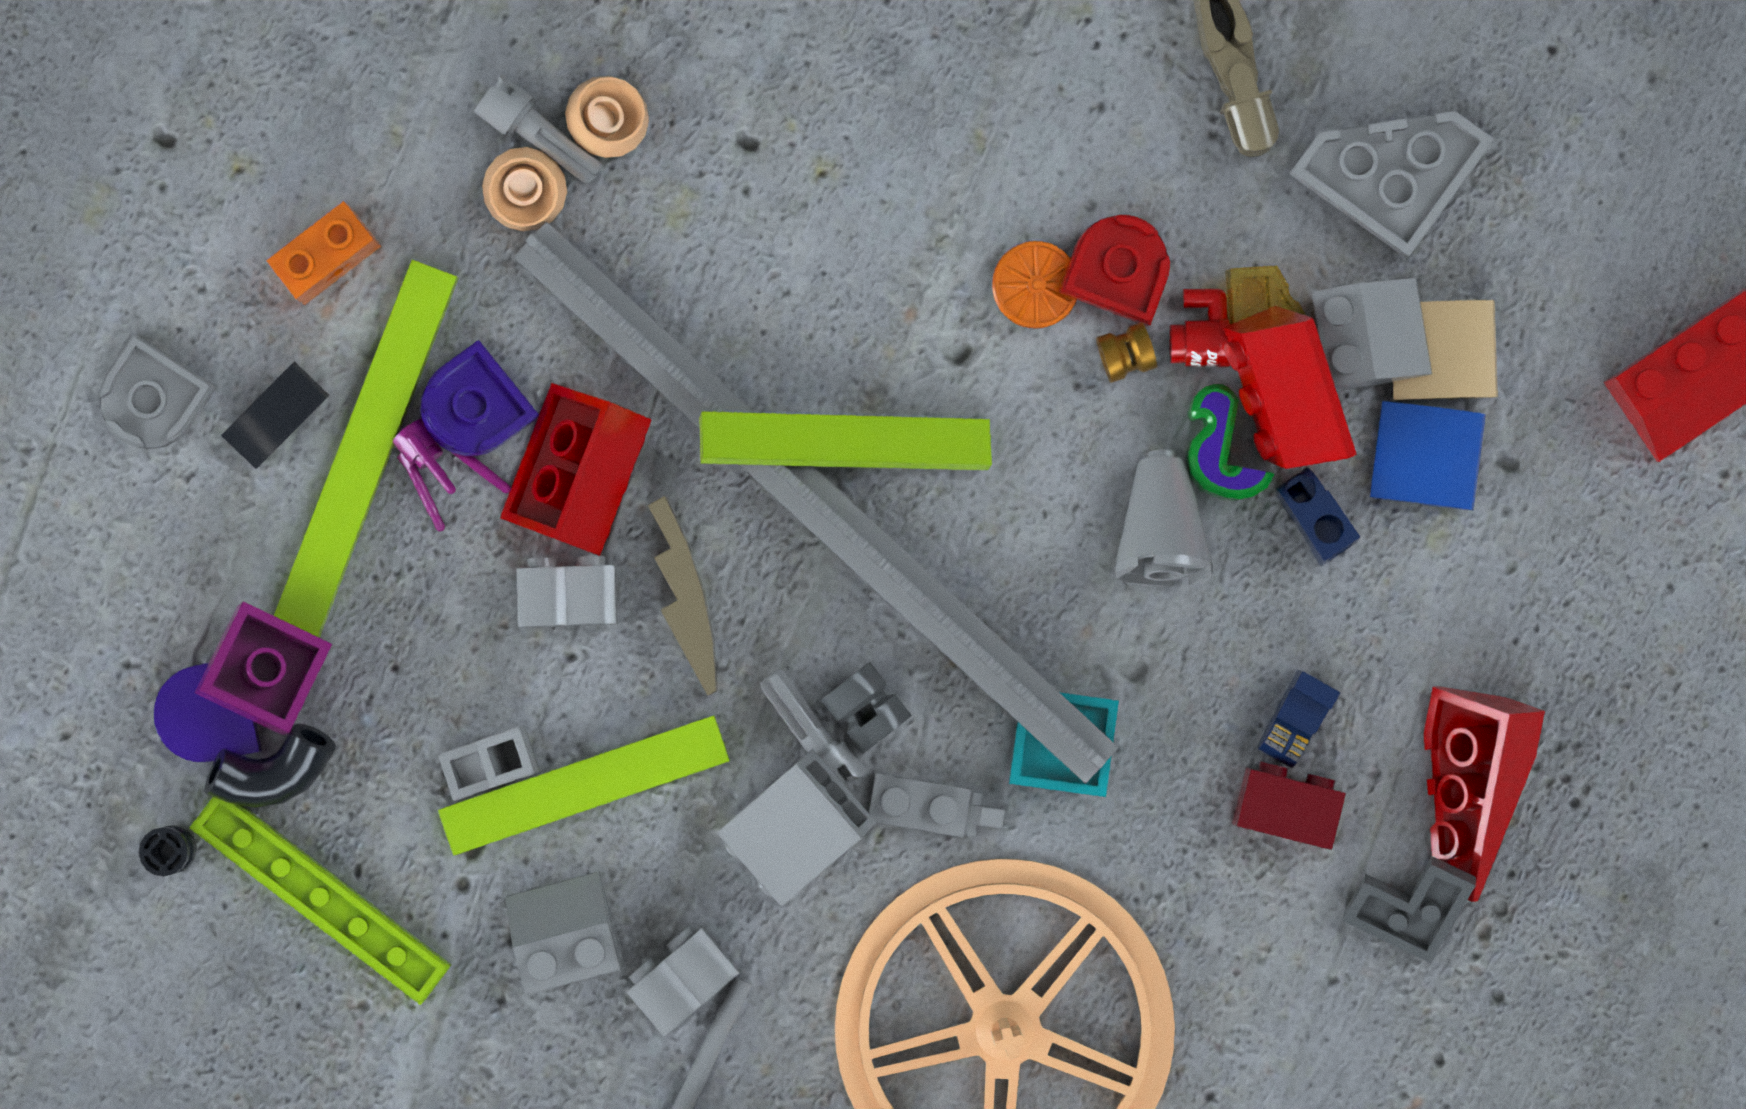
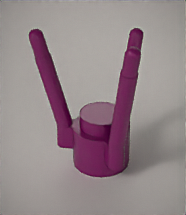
(422, 450)

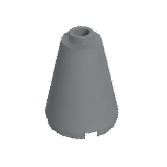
(1163, 527)

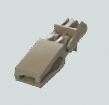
(1233, 62)

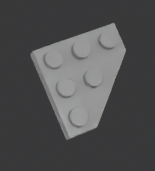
(1394, 172)

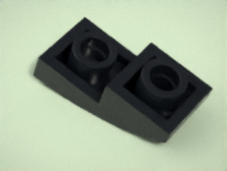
(275, 415)

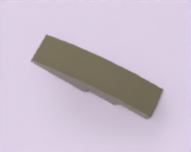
(690, 613)

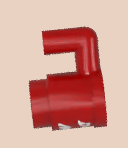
(1201, 341)

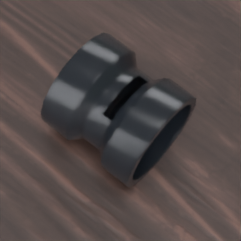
(177, 849)

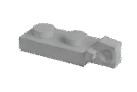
(931, 807)

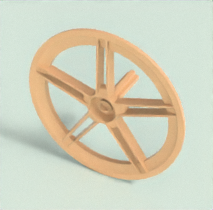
(1004, 1026)

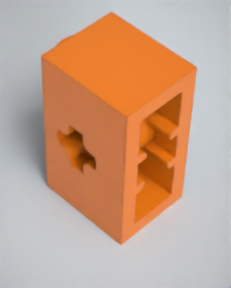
(323, 253)

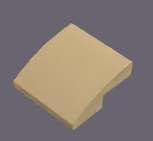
(1460, 353)

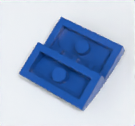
(1427, 455)

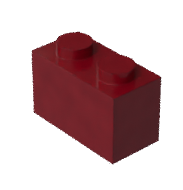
(1289, 807)

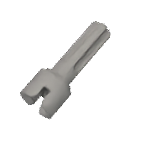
(511, 111)
(809, 728)

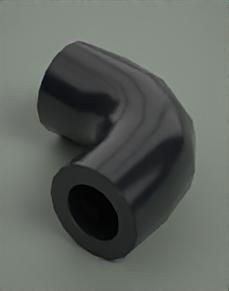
(273, 778)

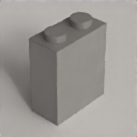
(796, 828)

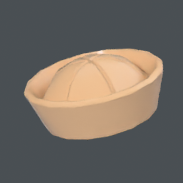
(592, 121)
(520, 174)

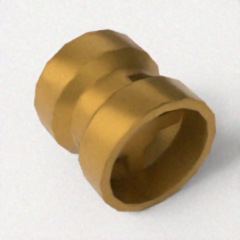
(1116, 355)

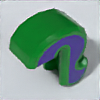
(1210, 448)

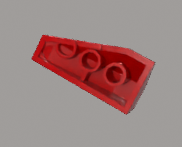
(1479, 769)

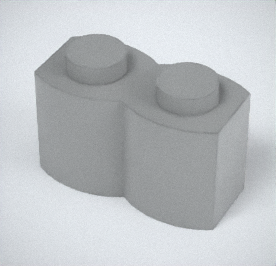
(567, 594)
(681, 980)

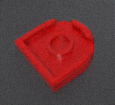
(1119, 268)

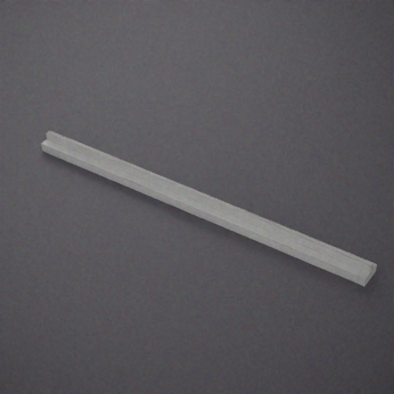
(823, 509)

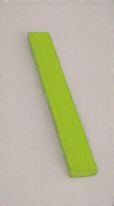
(366, 447)

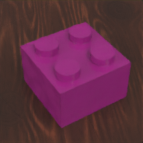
(263, 668)

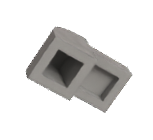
(489, 762)

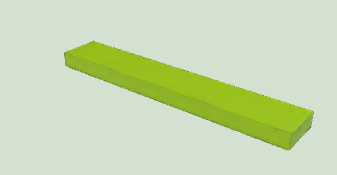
(844, 441)
(583, 785)
(321, 897)

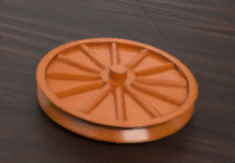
(1029, 283)

